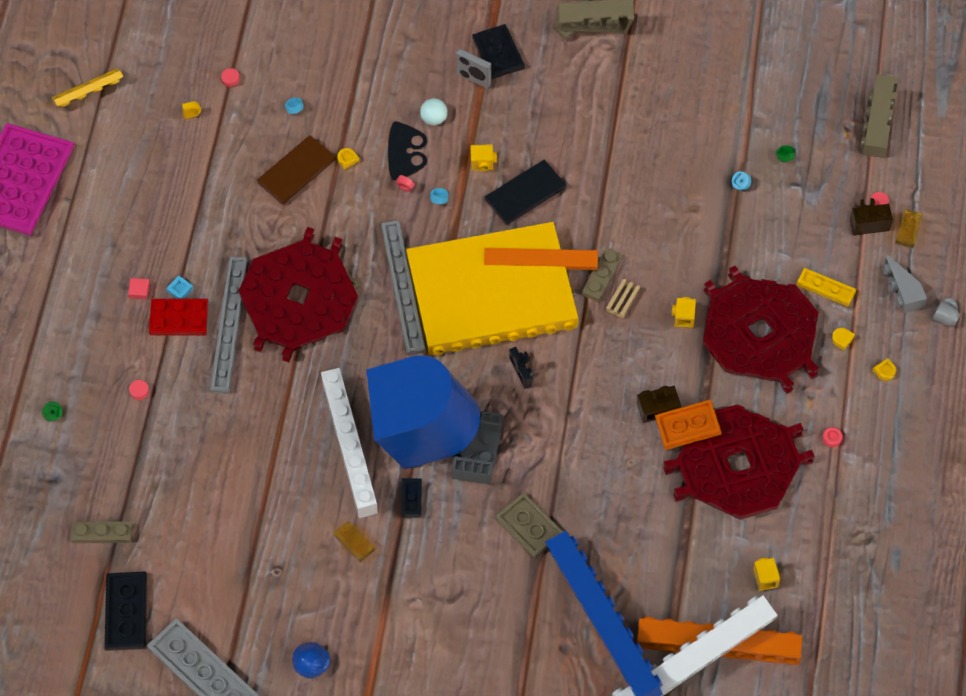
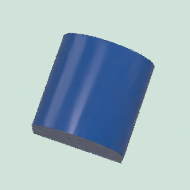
(420, 411)

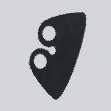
(398, 157)

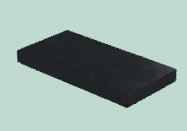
(525, 192)
(125, 611)

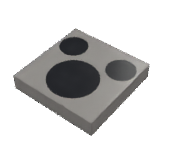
(473, 68)

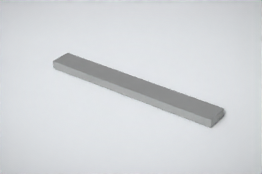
(403, 288)
(228, 327)

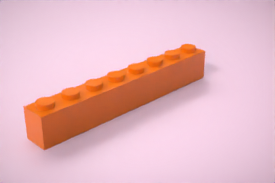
(761, 646)

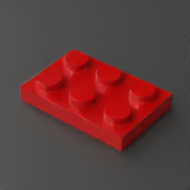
(178, 317)

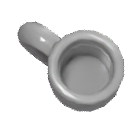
(947, 312)

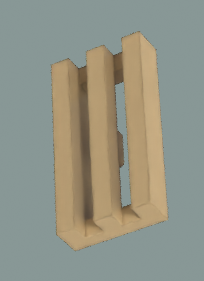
(630, 286)

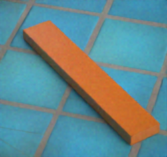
(542, 257)

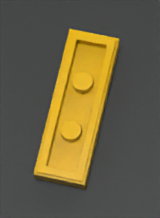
(826, 287)

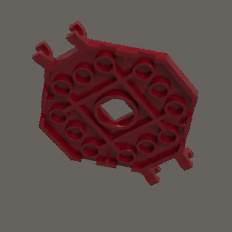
(784, 311)
(290, 322)
(748, 491)

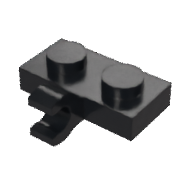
(518, 361)

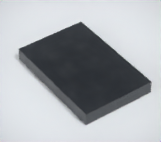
(499, 49)

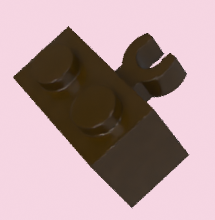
(871, 218)
(656, 402)

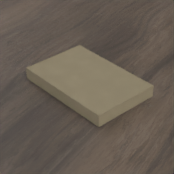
(528, 524)

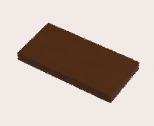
(296, 169)

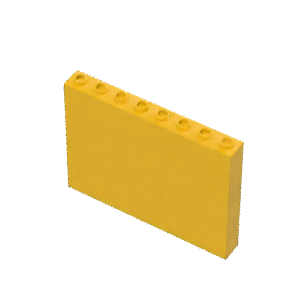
(483, 304)

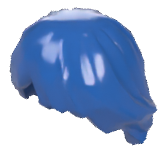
(310, 660)

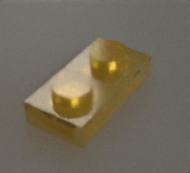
(908, 228)
(354, 541)

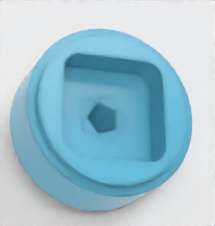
(294, 105)
(741, 180)
(439, 196)

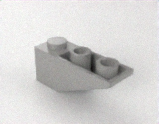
(907, 289)

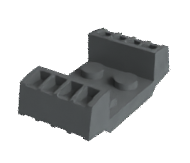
(478, 459)

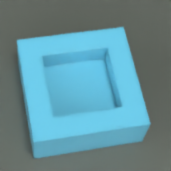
(179, 288)

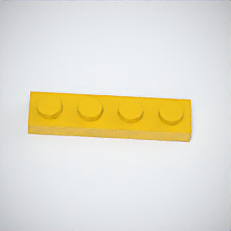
(92, 85)

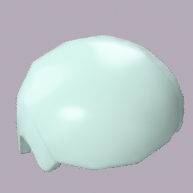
(433, 111)

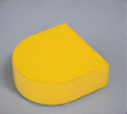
(191, 109)
(347, 158)
(842, 338)
(885, 370)

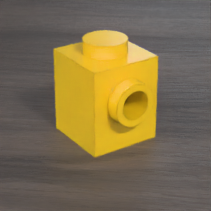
(482, 157)
(684, 312)
(766, 574)

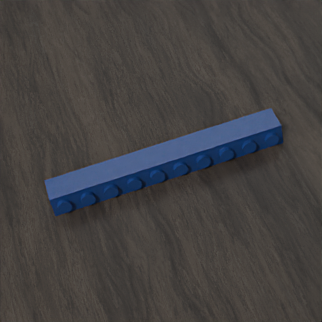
(603, 617)

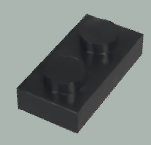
(411, 498)

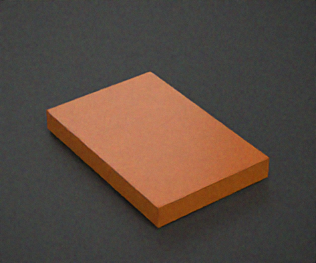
(688, 424)

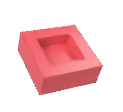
(138, 288)

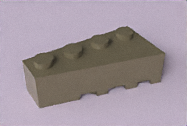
(595, 16)
(880, 116)

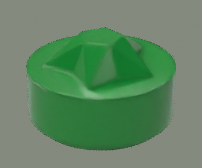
(785, 153)
(52, 411)

